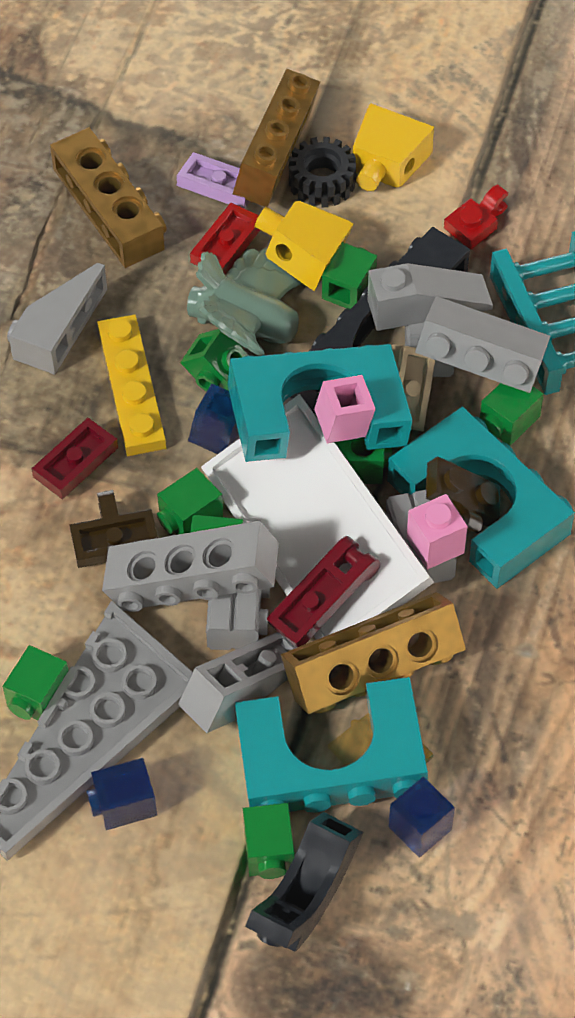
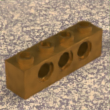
(276, 138)
(108, 197)
(311, 663)

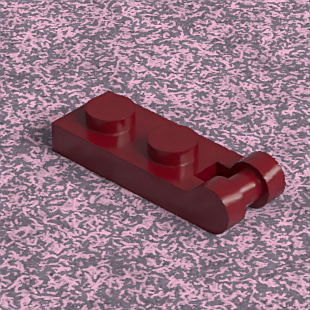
(322, 592)

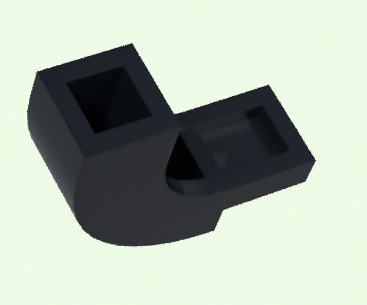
(308, 885)

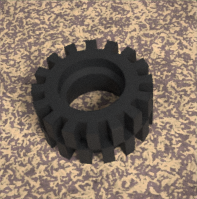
(322, 156)

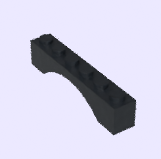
(355, 324)

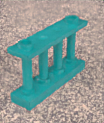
(523, 307)

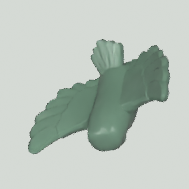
(246, 300)

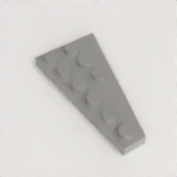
(95, 718)

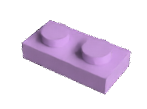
(210, 179)

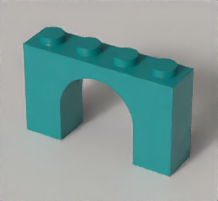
(265, 382)
(537, 514)
(384, 771)

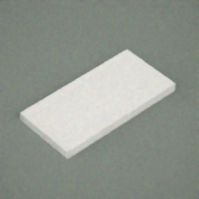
(311, 505)

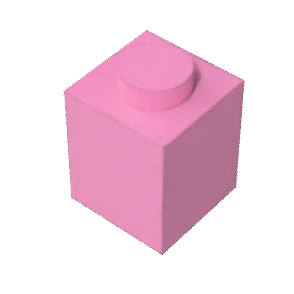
(344, 409)
(436, 531)

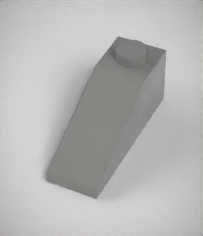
(406, 292)
(56, 320)
(234, 677)

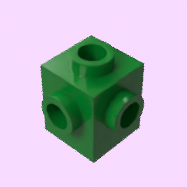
(210, 358)

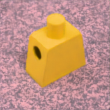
(390, 148)
(303, 240)

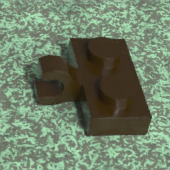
(471, 494)
(93, 537)

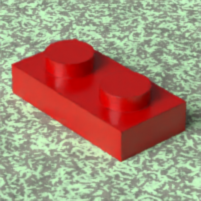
(227, 236)

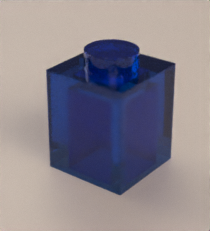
(214, 421)
(122, 794)
(421, 816)

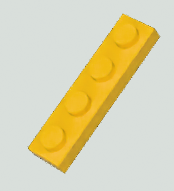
(131, 385)

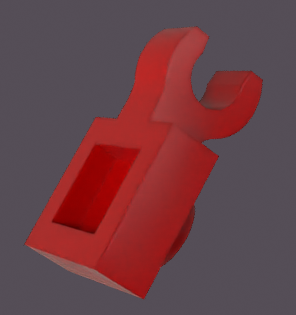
(476, 221)

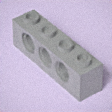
(191, 566)

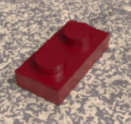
(75, 458)

